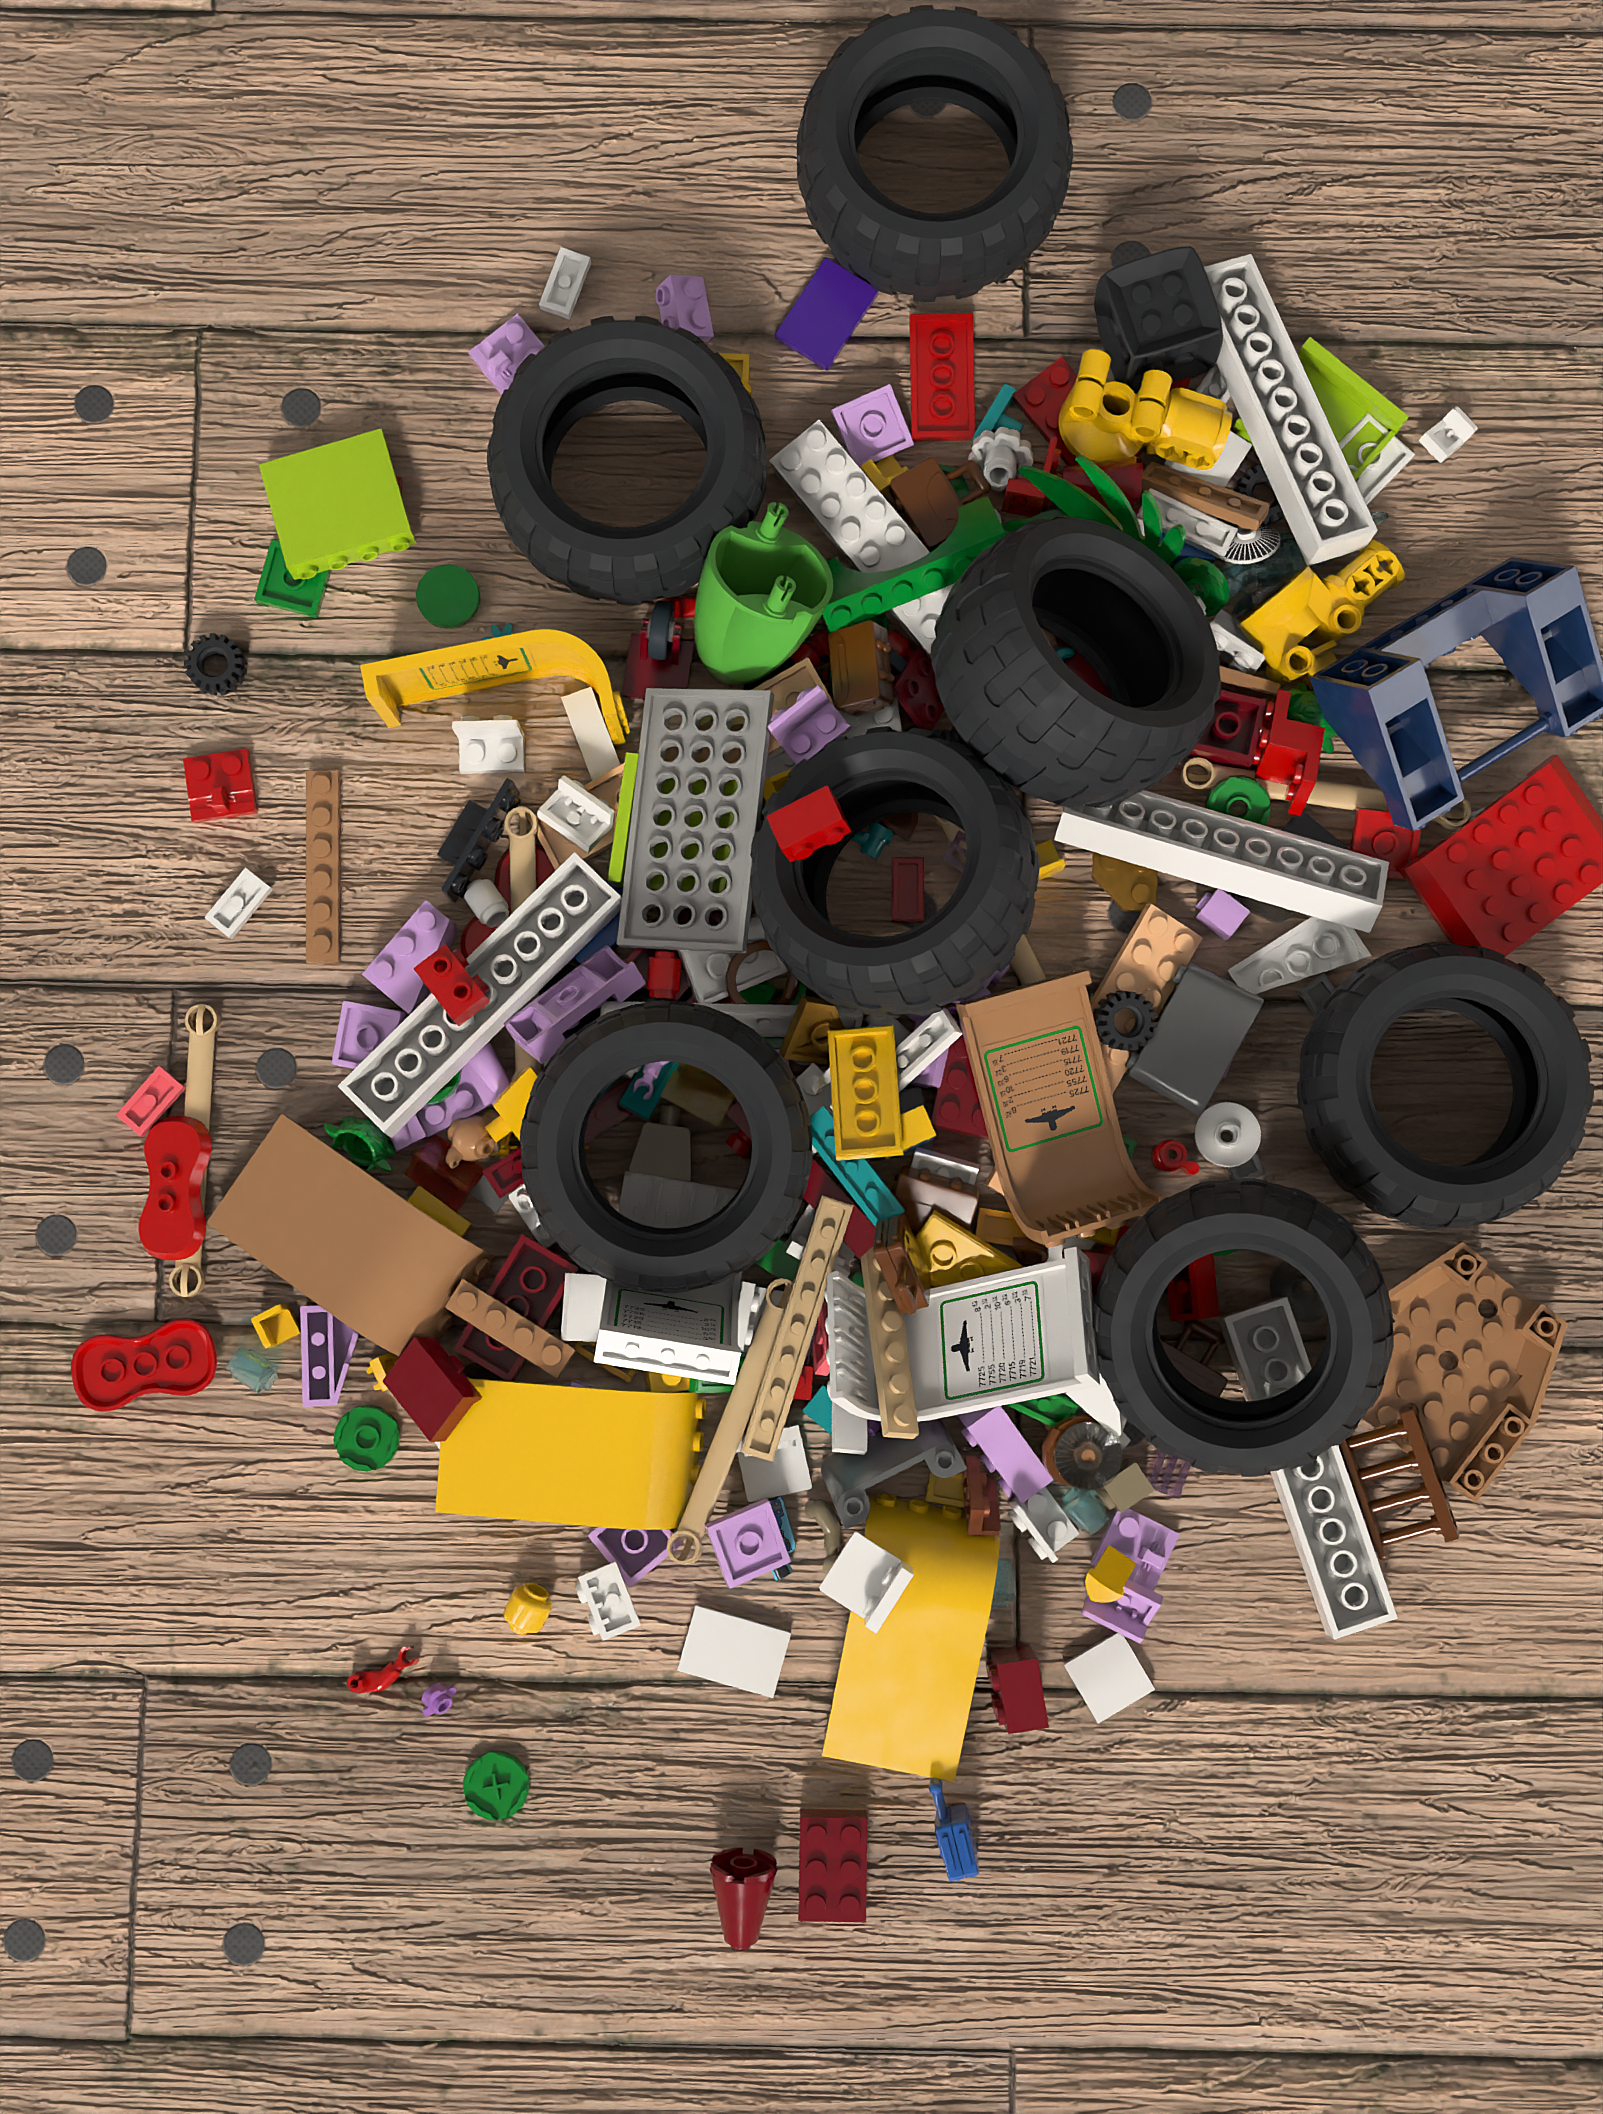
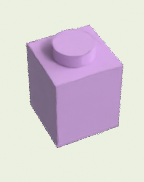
(1221, 913)

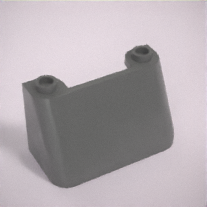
(1195, 1037)
(850, 1474)

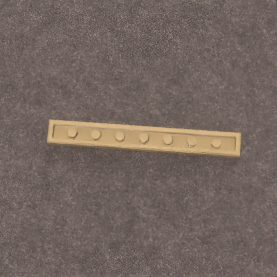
(796, 1329)

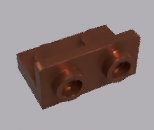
(980, 1500)

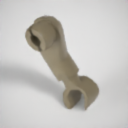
(830, 1526)

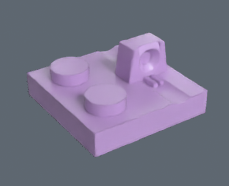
(504, 351)
(872, 426)
(362, 1031)
(1141, 1541)
(747, 1543)

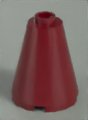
(1125, 473)
(742, 1893)

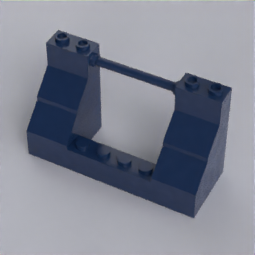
(1384, 701)

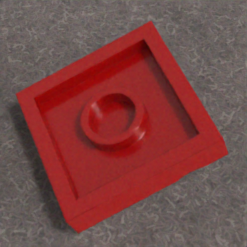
(220, 785)
(1380, 839)

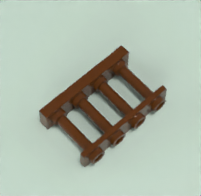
(1430, 1490)

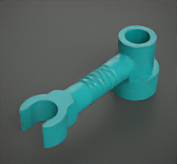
(873, 840)

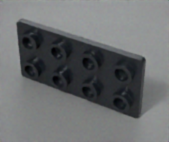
(472, 836)

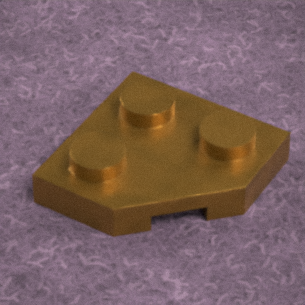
(1125, 882)
(809, 1030)

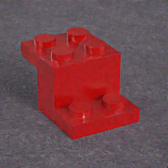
(1288, 752)

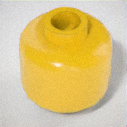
(527, 1608)

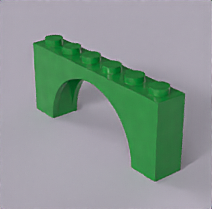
(867, 594)

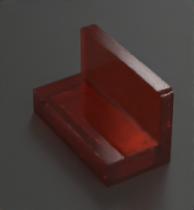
(438, 1178)

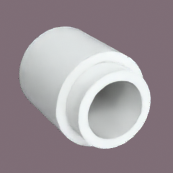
(487, 902)

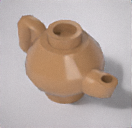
(470, 1139)

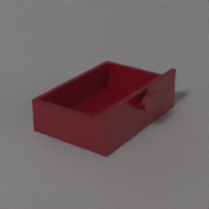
(431, 1387)

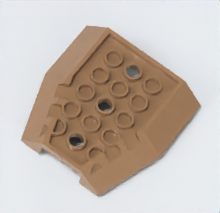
(1499, 1375)

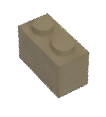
(1126, 1488)

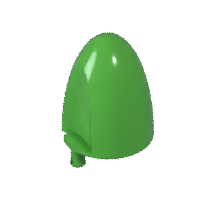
(758, 598)

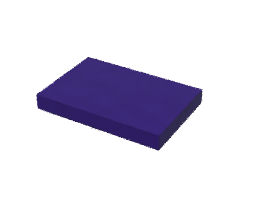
(826, 314)

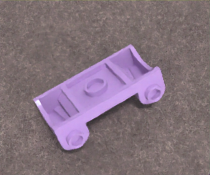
(560, 1008)
(479, 1086)

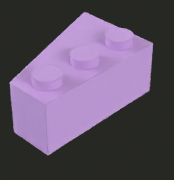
(414, 942)
(325, 1355)
(1005, 1452)

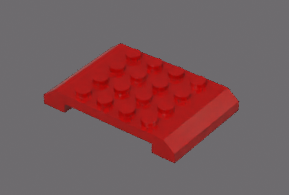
(1513, 863)

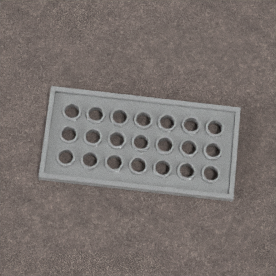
(649, 802)

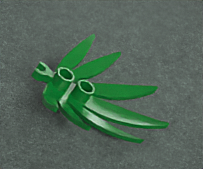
(1081, 505)

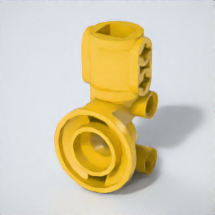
(1178, 423)
(1325, 607)

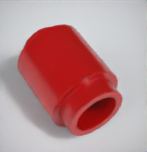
(663, 975)

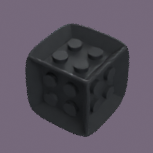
(1158, 317)

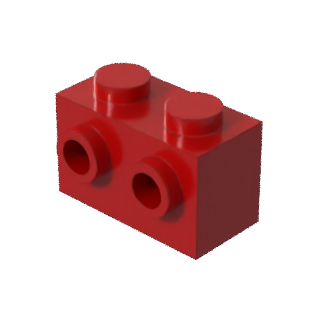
(809, 824)
(452, 985)
(1194, 1291)

